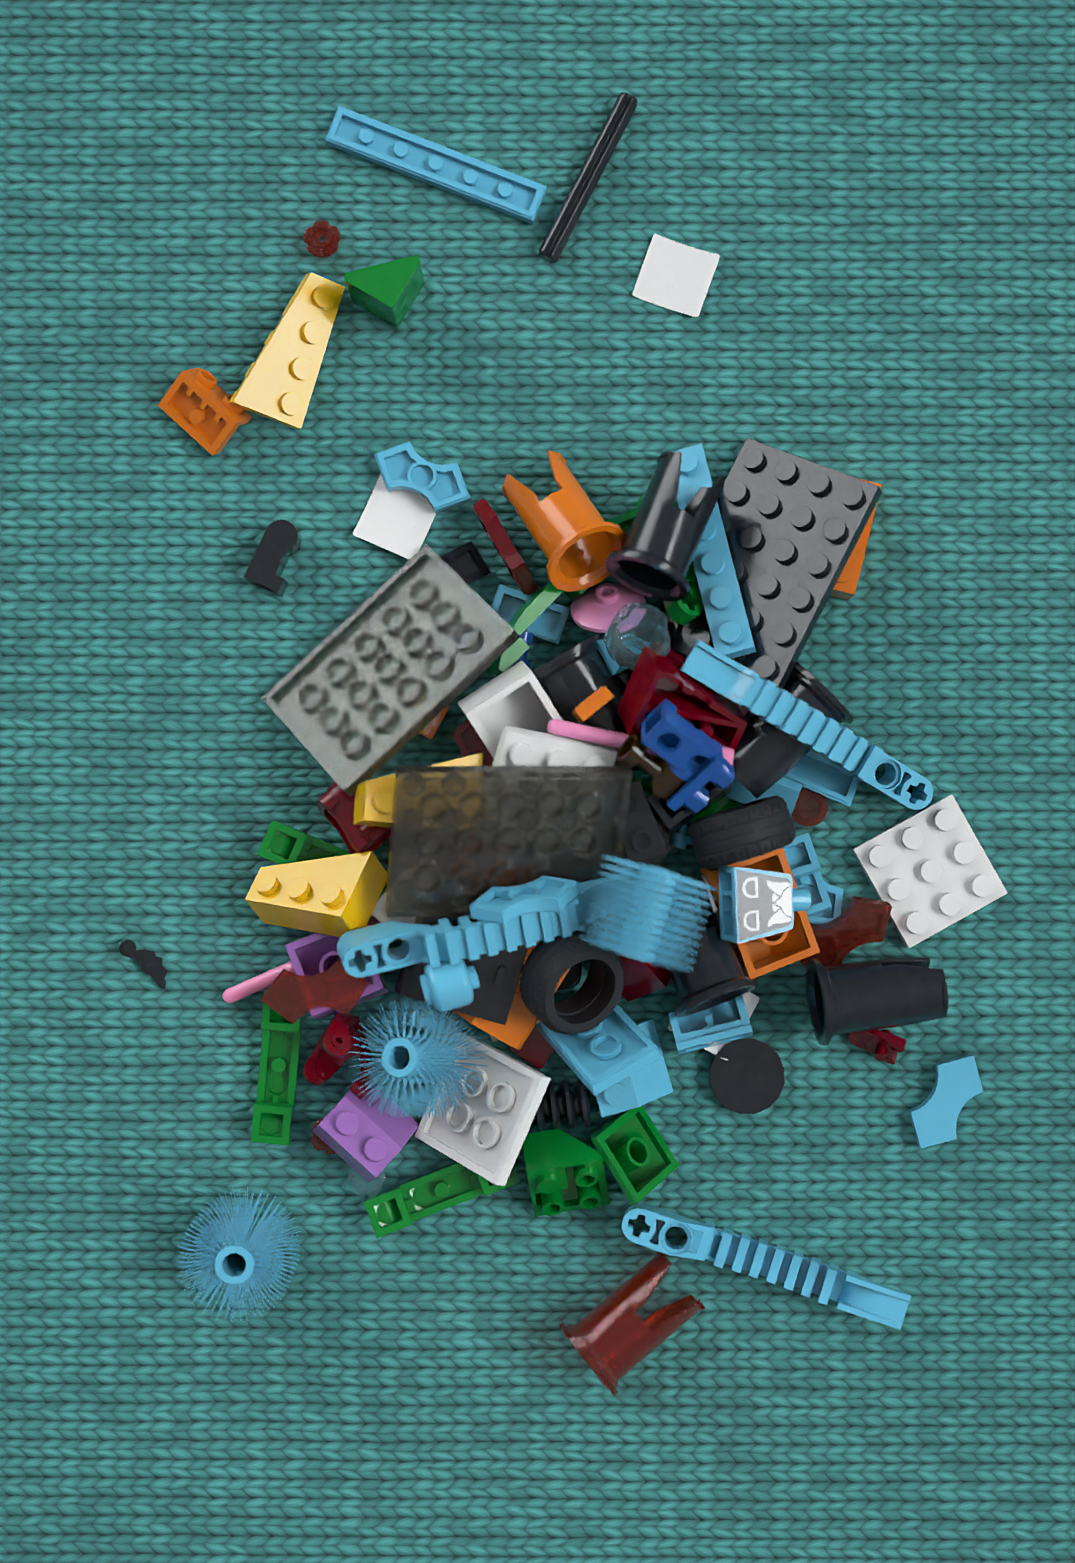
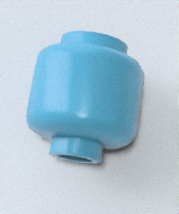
(449, 985)

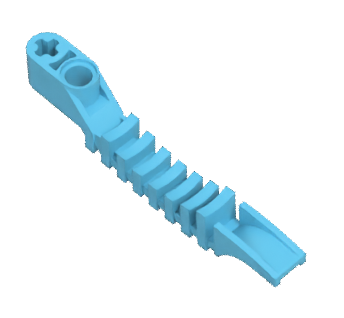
(806, 725)
(464, 941)
(776, 1263)

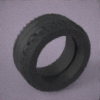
(742, 832)
(594, 998)

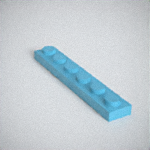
(715, 565)

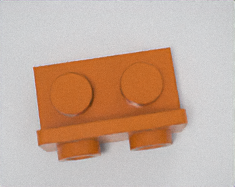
(203, 409)

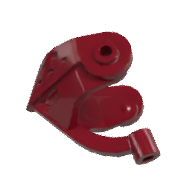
(333, 1051)

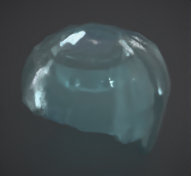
(634, 627)

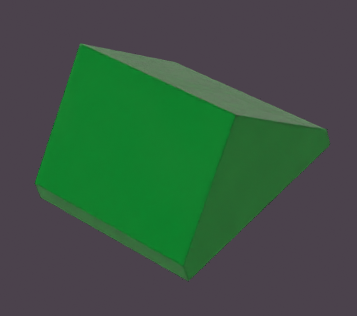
(387, 288)
(634, 1152)

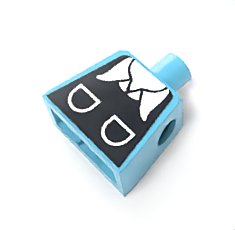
(757, 903)

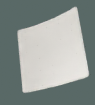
(675, 276)
(395, 520)

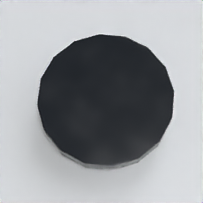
(749, 1078)

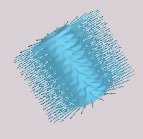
(647, 913)
(418, 1059)
(239, 1253)

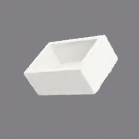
(508, 700)

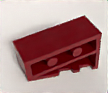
(703, 708)

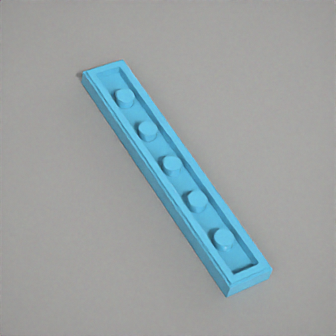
(435, 165)

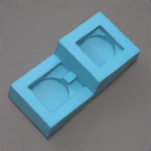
(807, 873)

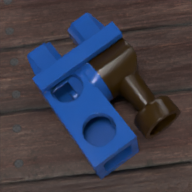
(687, 760)

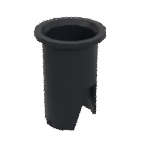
(663, 536)
(574, 678)
(767, 752)
(717, 971)
(873, 995)

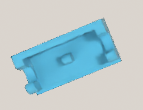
(712, 1026)

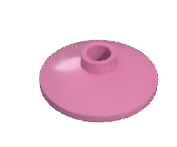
(600, 604)

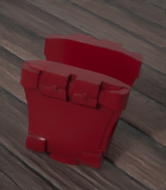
(339, 811)

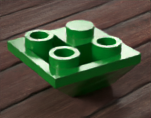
(563, 1173)

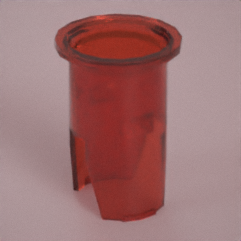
(615, 1336)

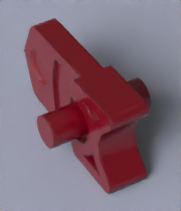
(880, 1043)

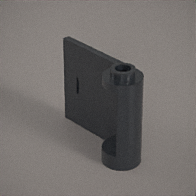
(493, 997)

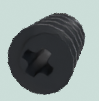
(564, 1103)

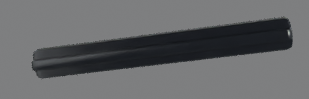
(588, 177)

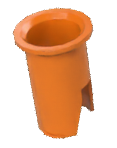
(566, 528)

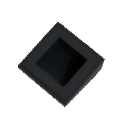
(467, 563)

